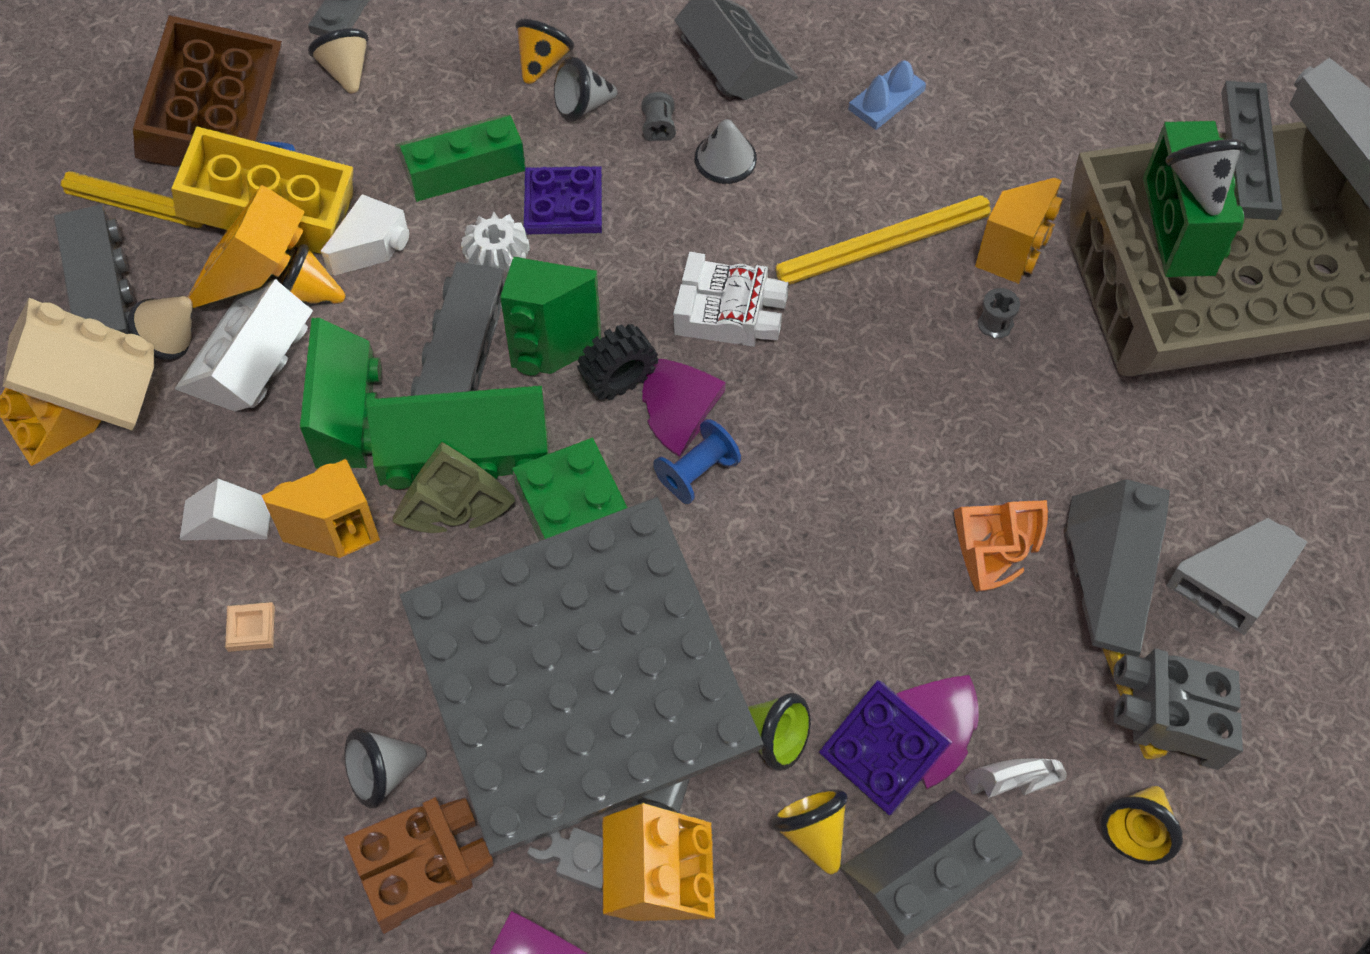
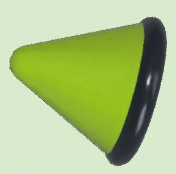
(782, 744)

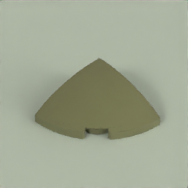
(451, 492)

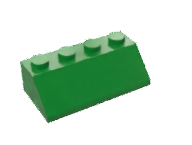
(486, 426)

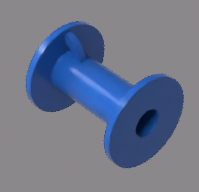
(716, 447)

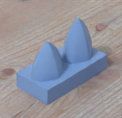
(887, 95)

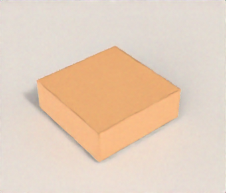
(250, 627)

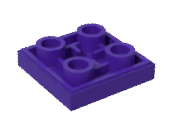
(563, 200)
(885, 747)

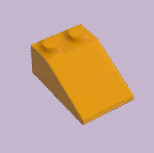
(249, 249)

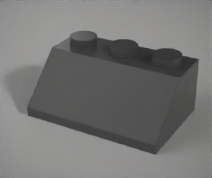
(733, 48)
(931, 866)

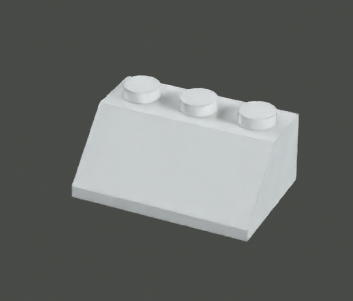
(247, 348)

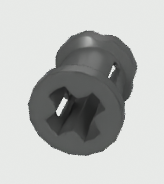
(658, 120)
(1005, 309)

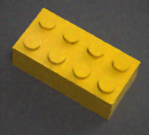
(226, 171)

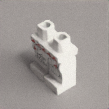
(728, 302)

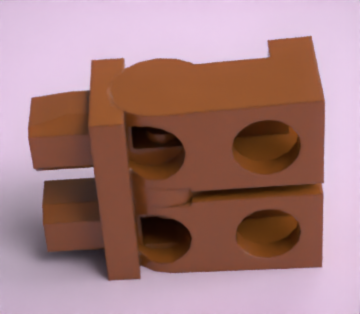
(414, 860)

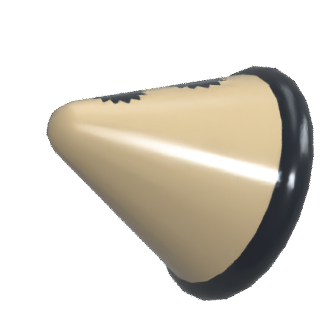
(341, 55)
(164, 324)

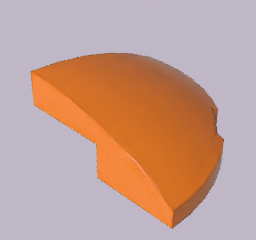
(1013, 531)

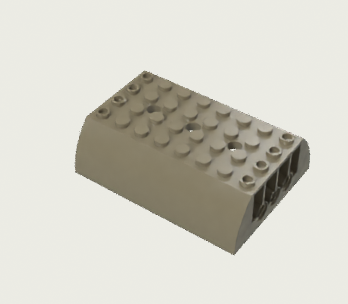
(1220, 314)

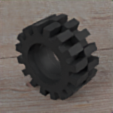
(617, 361)

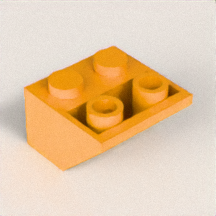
(1018, 228)
(41, 426)
(323, 511)
(657, 865)

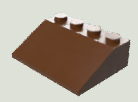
(205, 81)

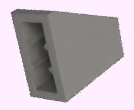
(1239, 573)

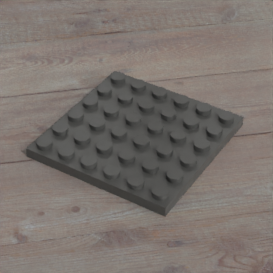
(578, 675)

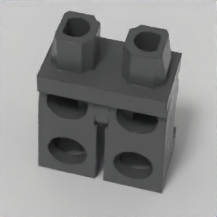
(1180, 706)

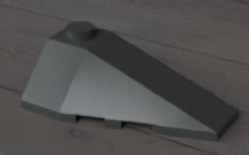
(1116, 554)

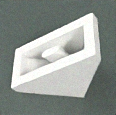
(225, 513)

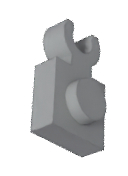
(578, 857)

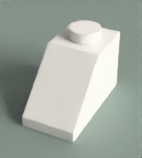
(365, 237)

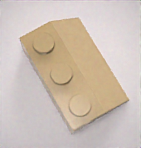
(78, 364)

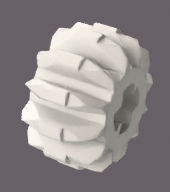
(494, 242)

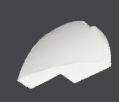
(1024, 773)

